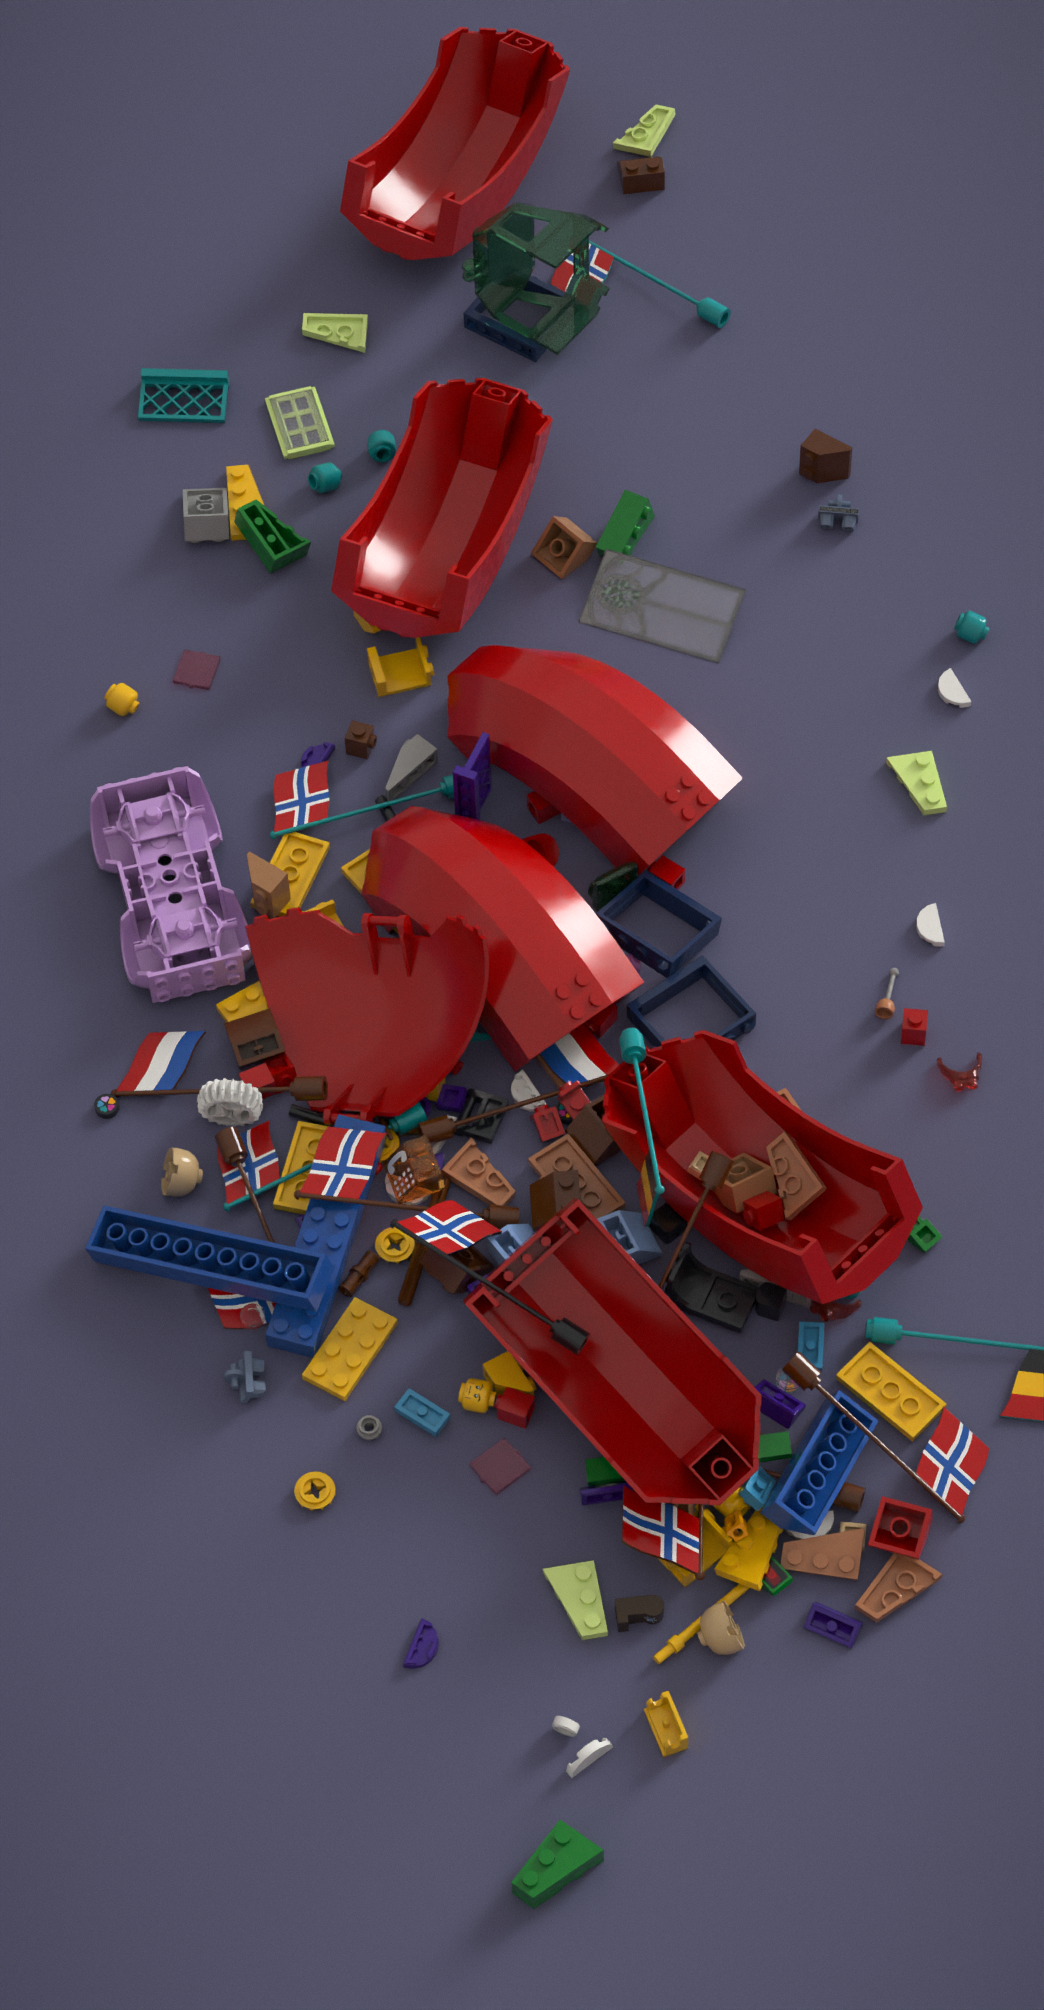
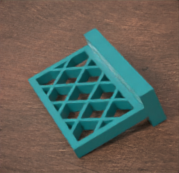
(185, 381)

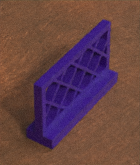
(473, 781)

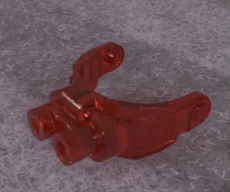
(962, 1079)
(834, 1310)

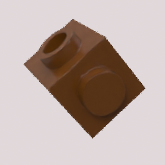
(360, 739)

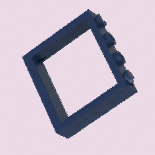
(502, 334)
(674, 902)
(677, 983)

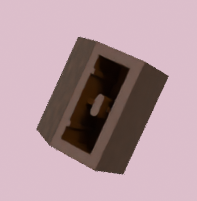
(254, 1038)
(591, 1133)

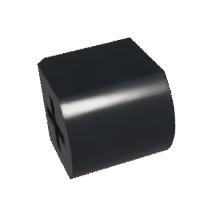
(667, 1223)
(770, 1300)

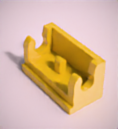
(666, 1725)

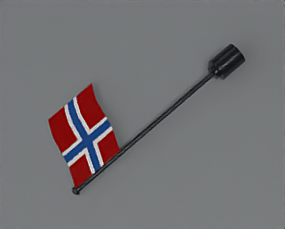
(452, 1229)

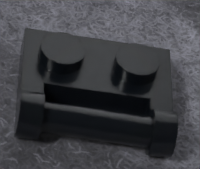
(484, 1128)

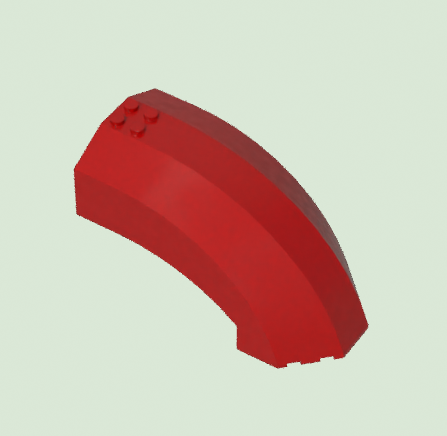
(457, 144)
(444, 508)
(589, 746)
(546, 946)
(710, 1100)
(646, 1381)

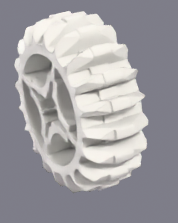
(230, 1102)

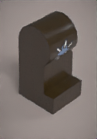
(638, 1610)

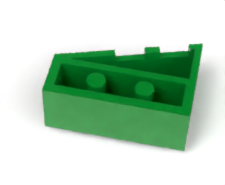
(626, 524)
(269, 537)
(554, 1864)

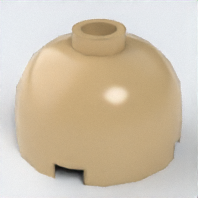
(181, 1173)
(720, 1630)

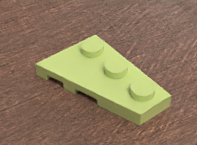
(647, 133)
(338, 329)
(921, 779)
(580, 1595)

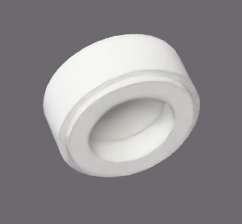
(565, 1726)

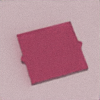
(196, 669)
(500, 1466)

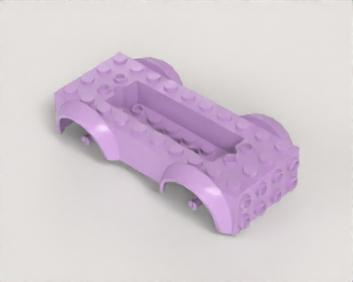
(167, 944)

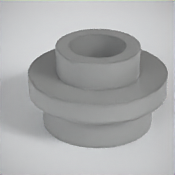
(369, 1421)

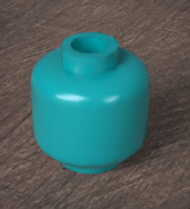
(381, 446)
(324, 477)
(971, 627)

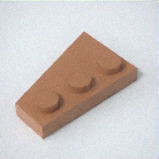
(477, 1176)
(795, 1176)
(825, 1555)
(896, 1585)

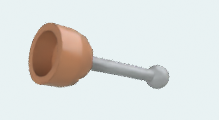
(885, 1007)

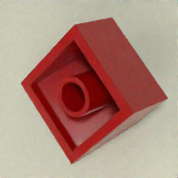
(901, 1528)

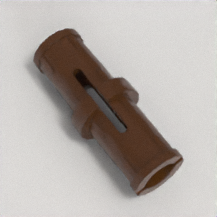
(358, 1273)

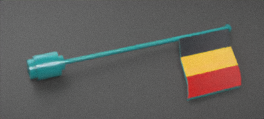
(649, 1183)
(1028, 1390)

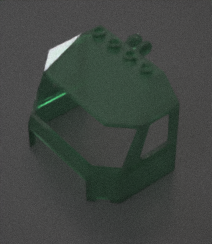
(506, 258)

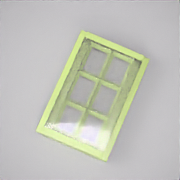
(299, 422)

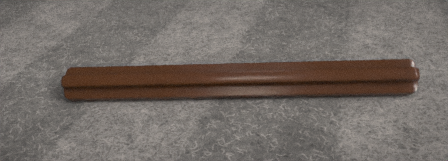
(415, 1268)

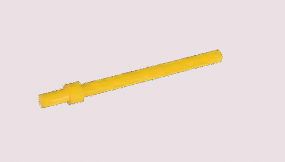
(677, 1643)

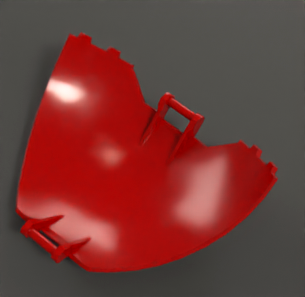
(369, 1008)

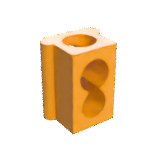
(734, 1522)

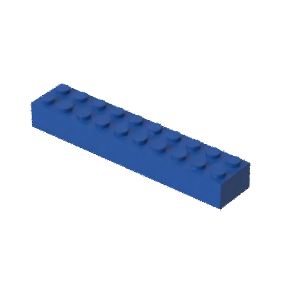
(330, 1230)
(210, 1258)

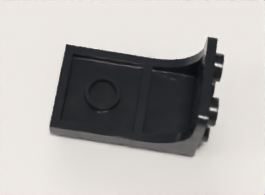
(709, 1292)

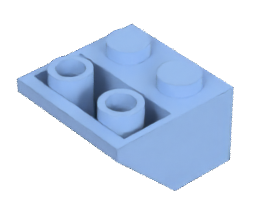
(632, 1235)
(508, 1241)

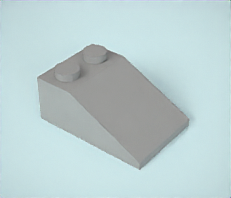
(205, 514)

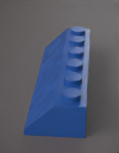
(818, 1467)

